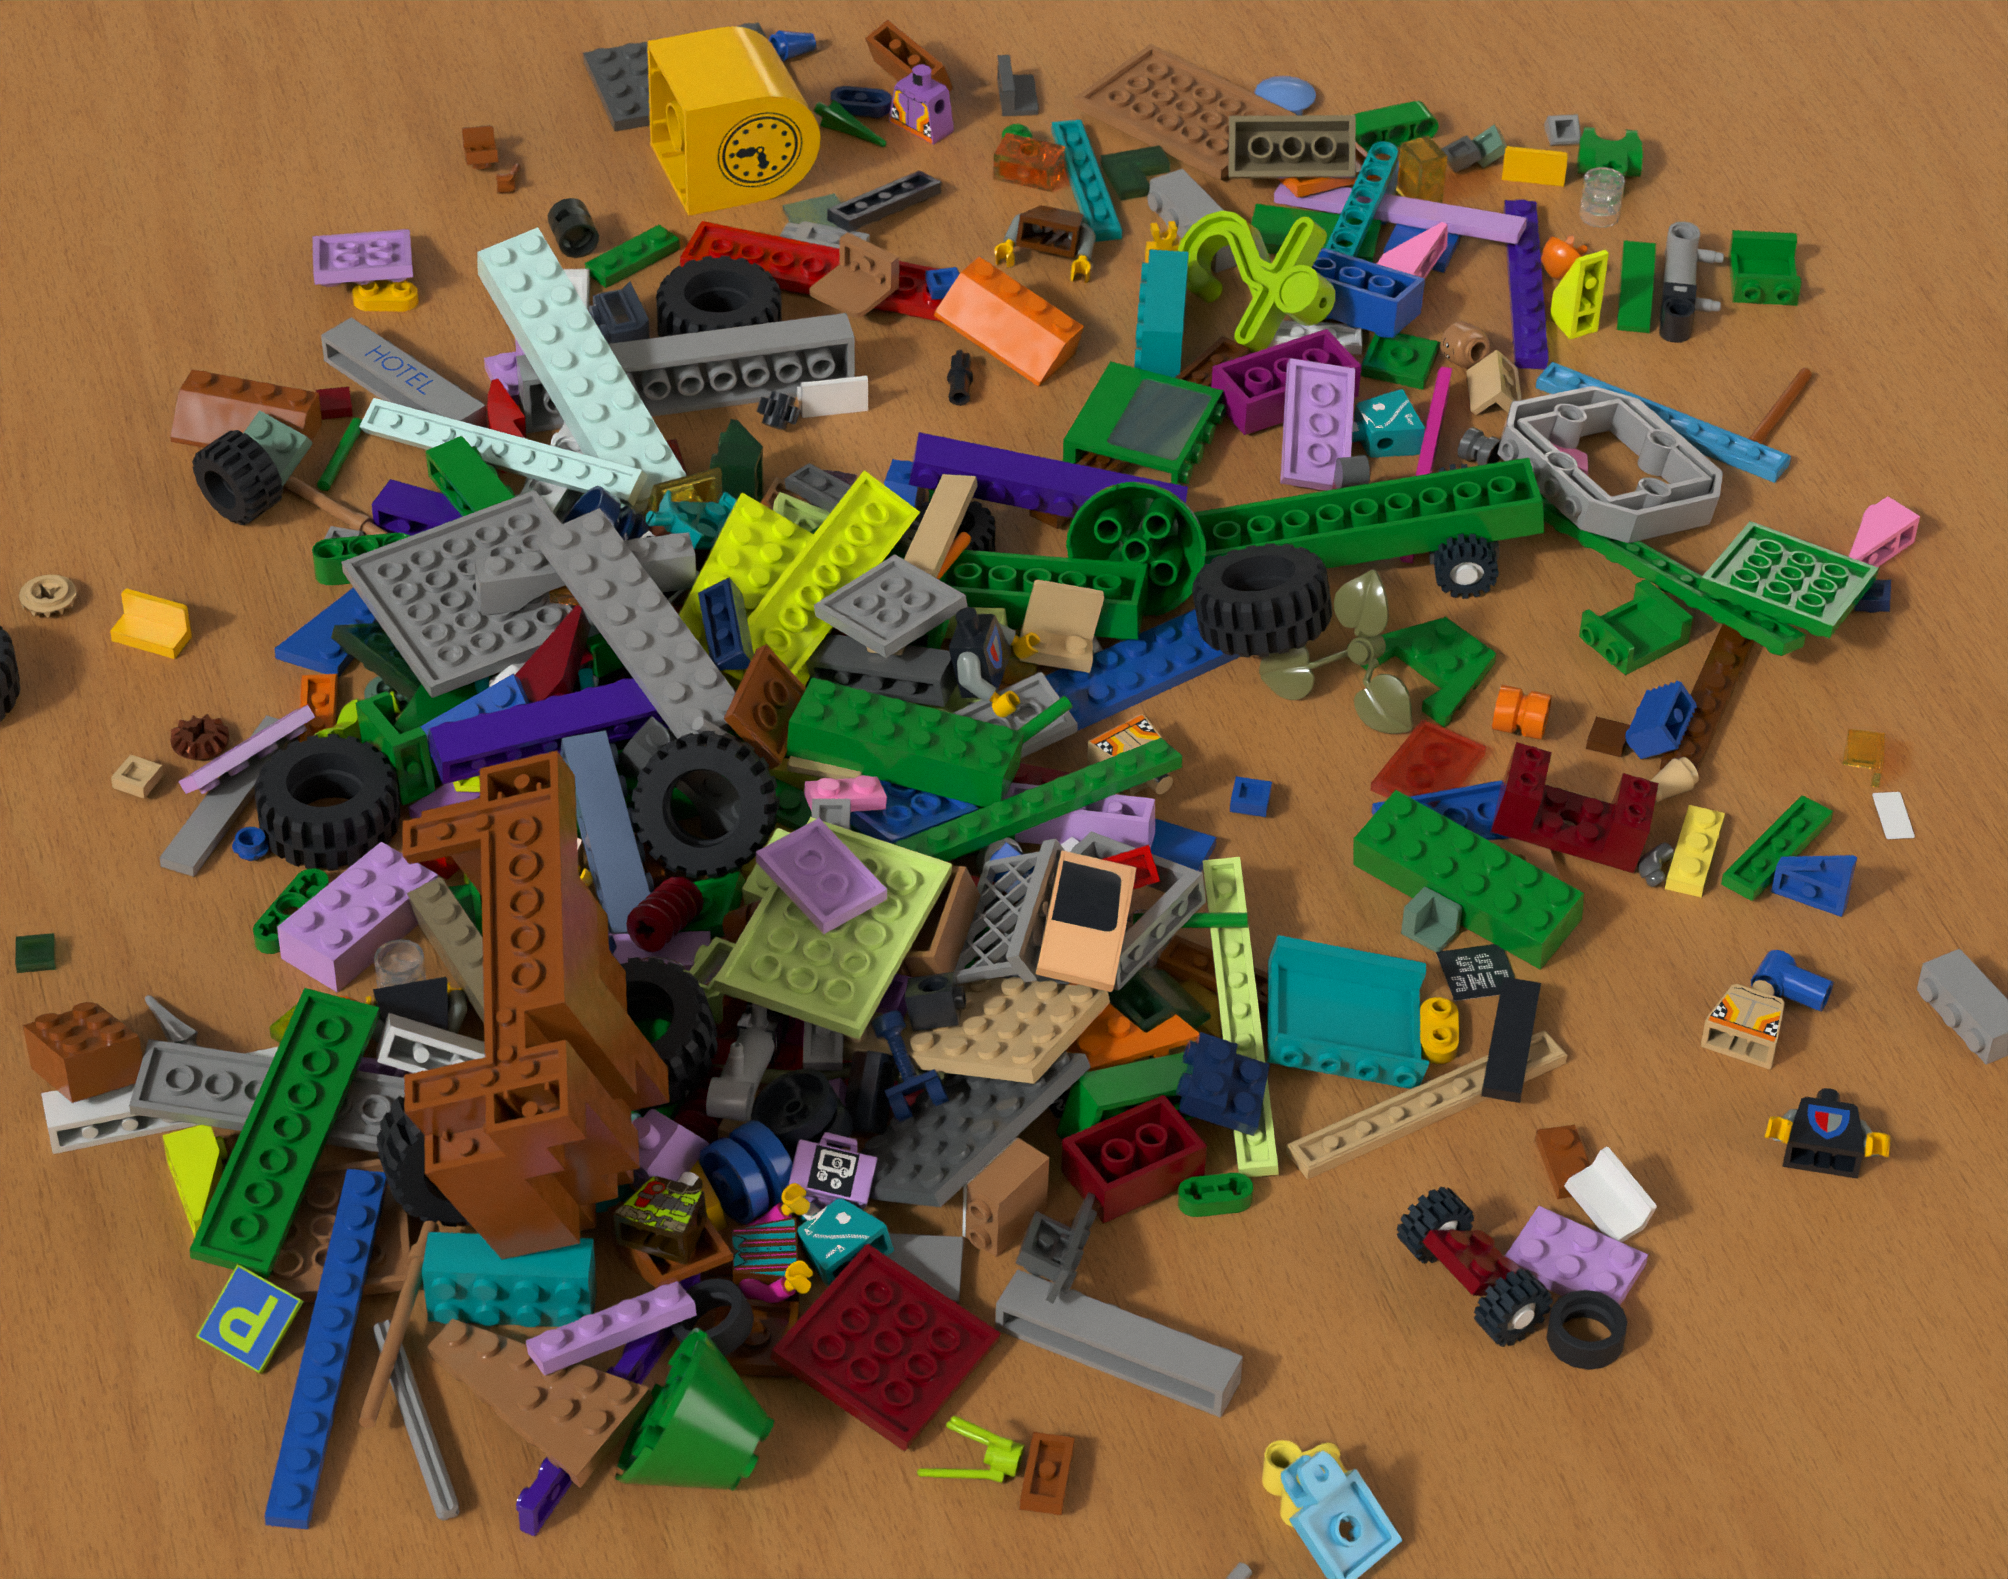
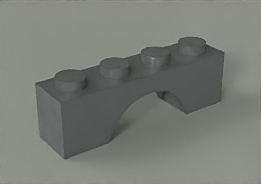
(708, 790)

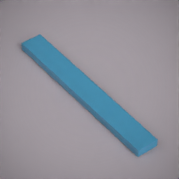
(1705, 437)

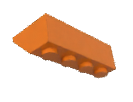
(1009, 321)

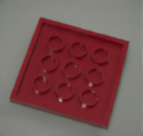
(885, 1346)

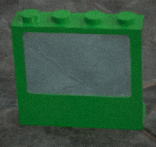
(1146, 421)

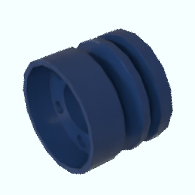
(624, 519)

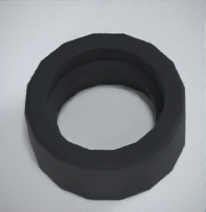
(713, 1294)
(1592, 1306)

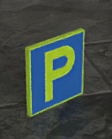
(249, 1319)

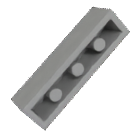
(1182, 200)

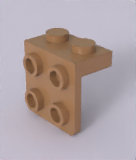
(860, 280)

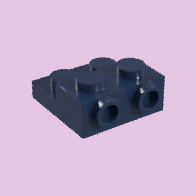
(1222, 1084)

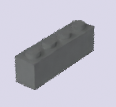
(916, 676)

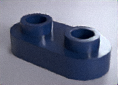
(863, 101)

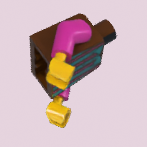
(767, 1253)

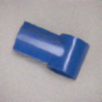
(1793, 982)

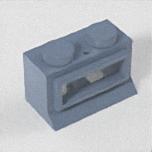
(620, 315)

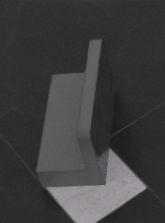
(1016, 92)

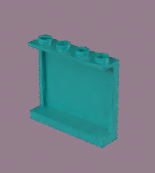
(1345, 1012)

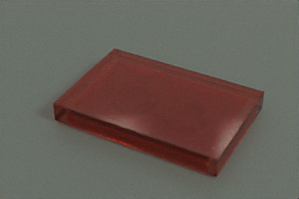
(1428, 763)

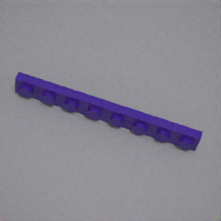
(1526, 290)
(547, 1490)

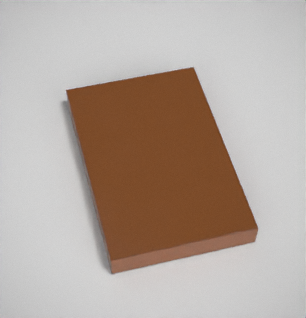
(765, 705)

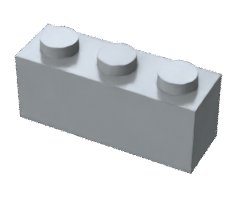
(1967, 1003)

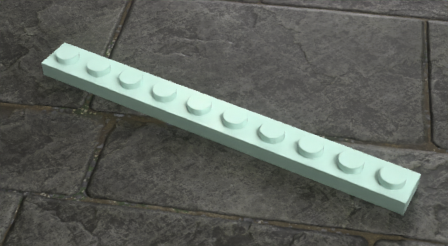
(505, 451)

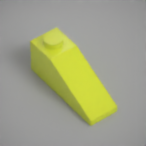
(1579, 296)
(196, 1168)

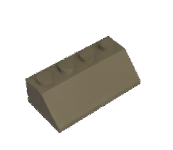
(1292, 146)

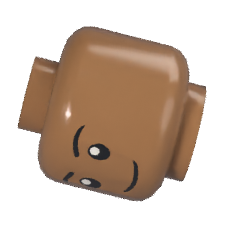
(1464, 344)

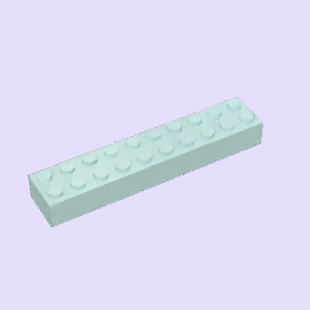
(574, 359)

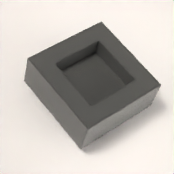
(1461, 154)

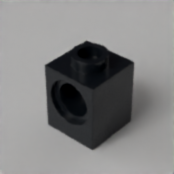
(934, 1001)

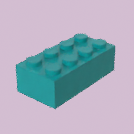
(1161, 312)
(474, 1285)

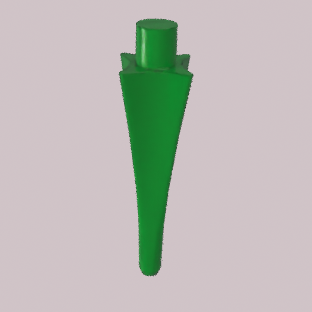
(838, 119)

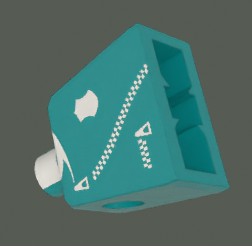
(1388, 426)
(837, 1234)

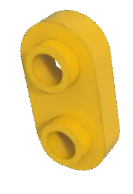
(385, 296)
(1439, 1030)

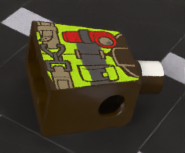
(663, 1217)

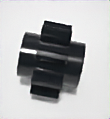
(778, 410)

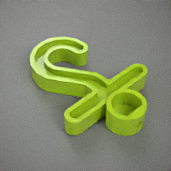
(1277, 287)

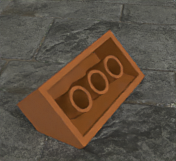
(220, 403)

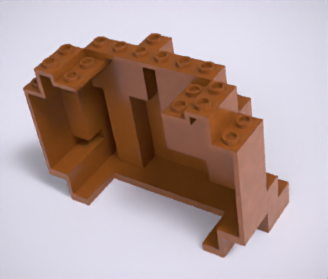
(546, 1114)

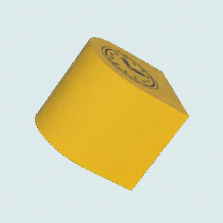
(727, 119)

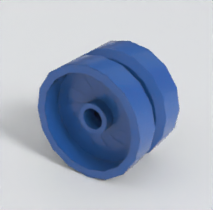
(747, 1171)

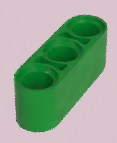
(1395, 124)
(331, 552)

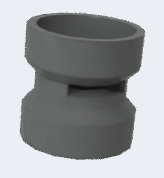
(1478, 447)

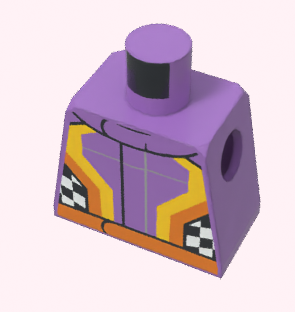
(922, 106)

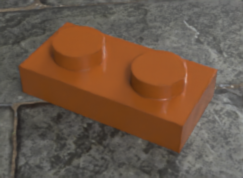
(1561, 1155)
(1047, 1473)

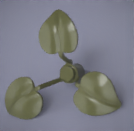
(1385, 700)

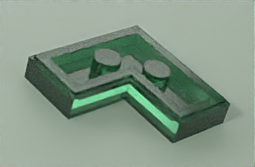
(1128, 170)

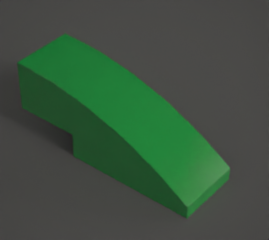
(1636, 286)

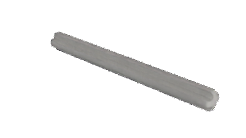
(420, 1431)

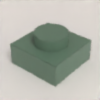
(1490, 145)

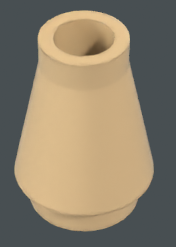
(1675, 778)

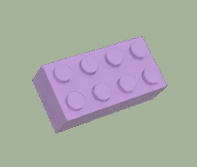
(352, 917)

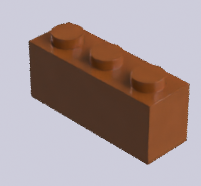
(900, 54)

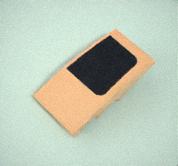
(1086, 921)

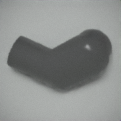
(1652, 861)

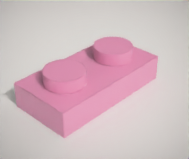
(863, 791)

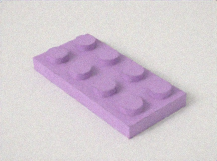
(1316, 422)

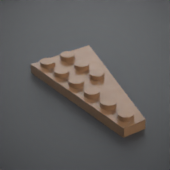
(567, 1414)

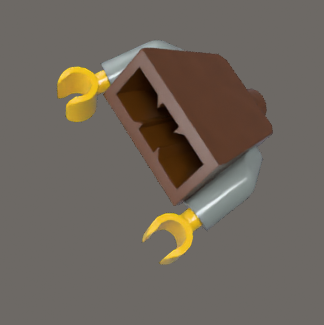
(1052, 232)

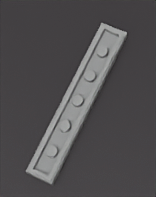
(216, 813)

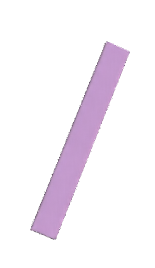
(1416, 213)

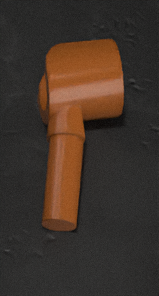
(506, 182)

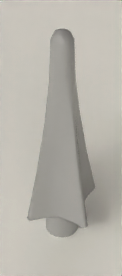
(173, 1028)

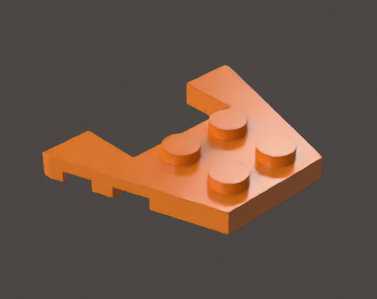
(1118, 1041)

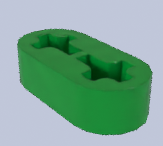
(1215, 1194)

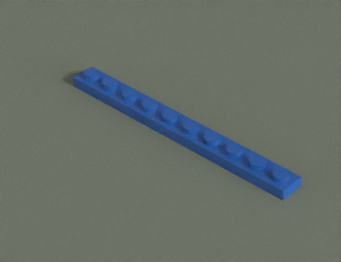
(326, 1351)

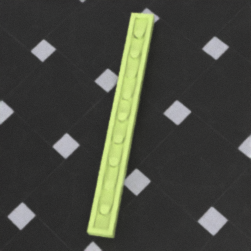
(1239, 1004)

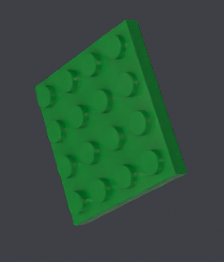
(1788, 579)

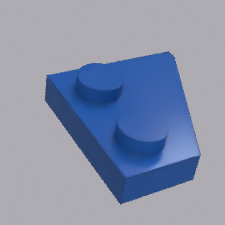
(1816, 880)

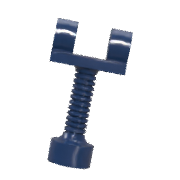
(889, 1027)

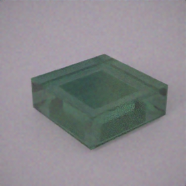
(35, 953)

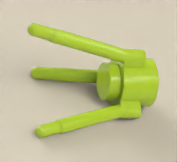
(1001, 1454)

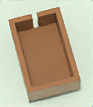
(945, 929)

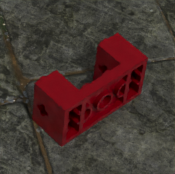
(1603, 831)

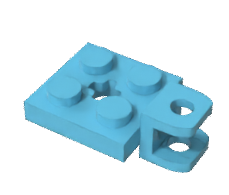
(1335, 1499)

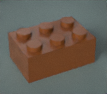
(83, 1051)

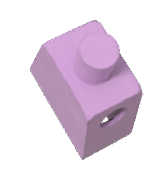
(664, 1148)

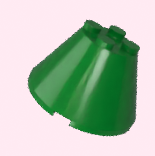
(1146, 527)
(697, 1426)

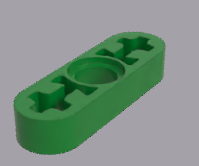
(292, 896)

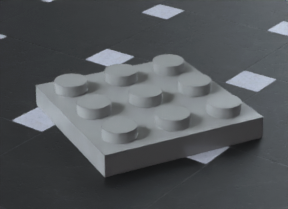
(890, 606)

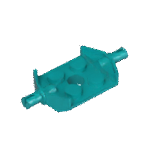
(700, 519)

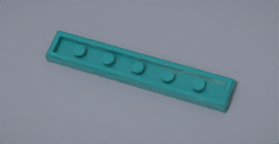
(1087, 180)

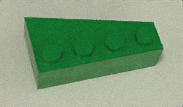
(1118, 1089)

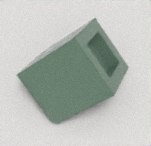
(1431, 920)

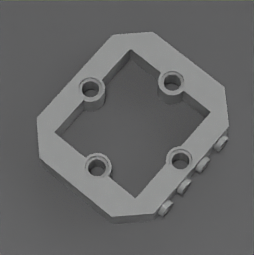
(1628, 517)

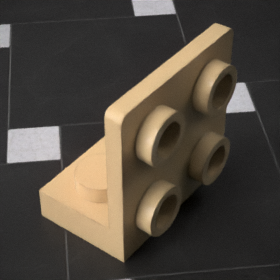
(1065, 623)

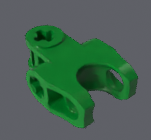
(1621, 155)

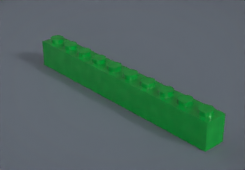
(475, 486)

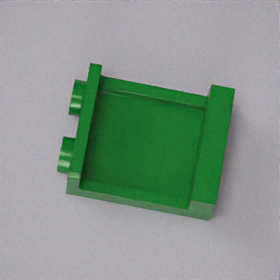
(1763, 268)
(1638, 629)
(406, 751)

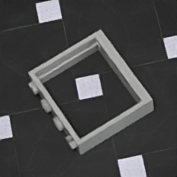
(1182, 899)

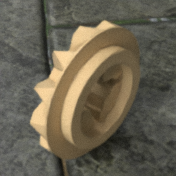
(54, 586)

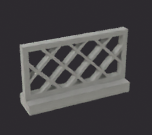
(1030, 916)

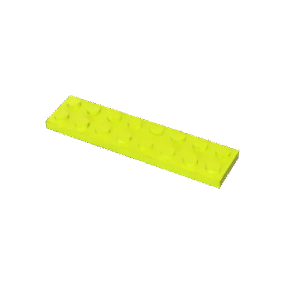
(844, 547)

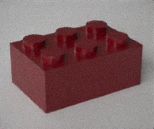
(1133, 1158)

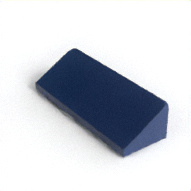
(726, 626)

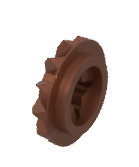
(207, 745)

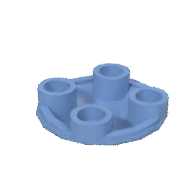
(1287, 93)

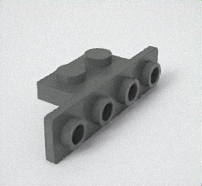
(1056, 1249)

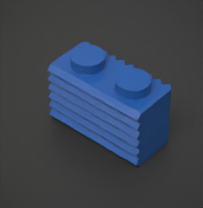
(1661, 720)

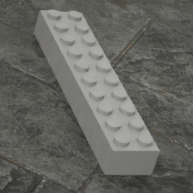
(714, 367)

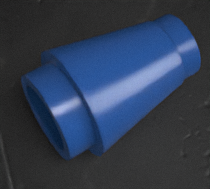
(792, 44)

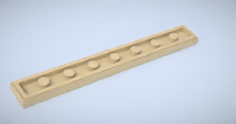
(940, 525)
(1410, 1111)

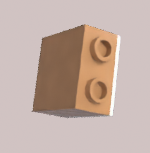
(1005, 1197)

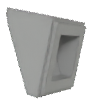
(1563, 130)

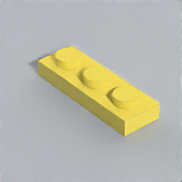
(1695, 851)

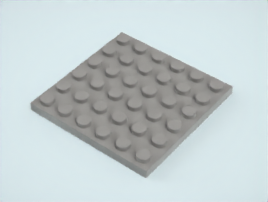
(429, 601)

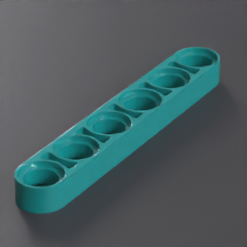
(1366, 188)

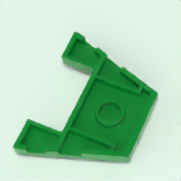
(1444, 657)

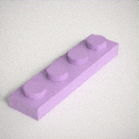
(236, 758)
(610, 1328)

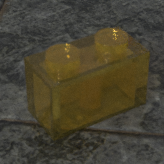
(1421, 170)

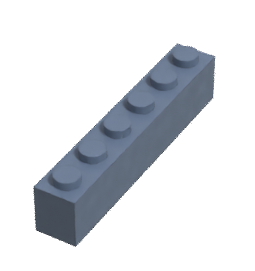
(607, 827)

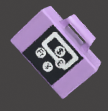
(832, 1171)

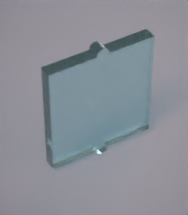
(811, 210)

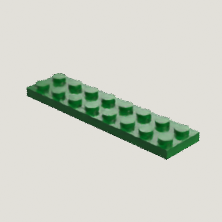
(285, 1133)

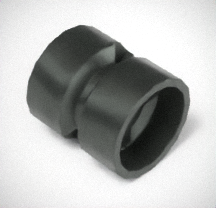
(573, 228)

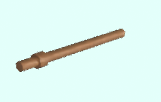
(355, 521)
(396, 1329)

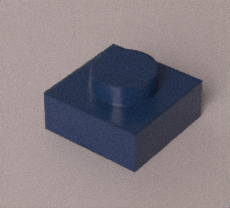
(1876, 598)

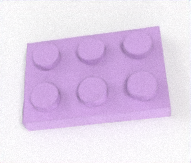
(821, 875)
(1574, 1257)

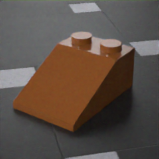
(707, 1254)

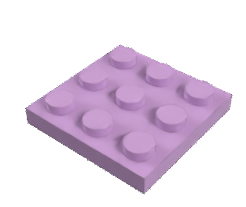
(362, 257)

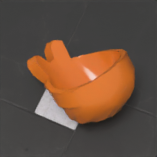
(1560, 256)

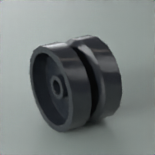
(801, 1108)

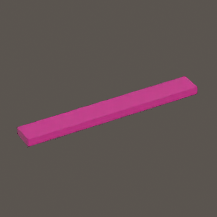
(1433, 429)

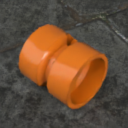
(1521, 712)

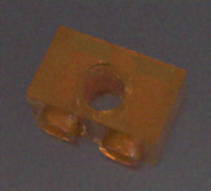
(1029, 162)

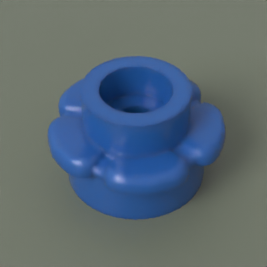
(250, 843)

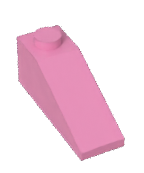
(1419, 253)
(1884, 532)

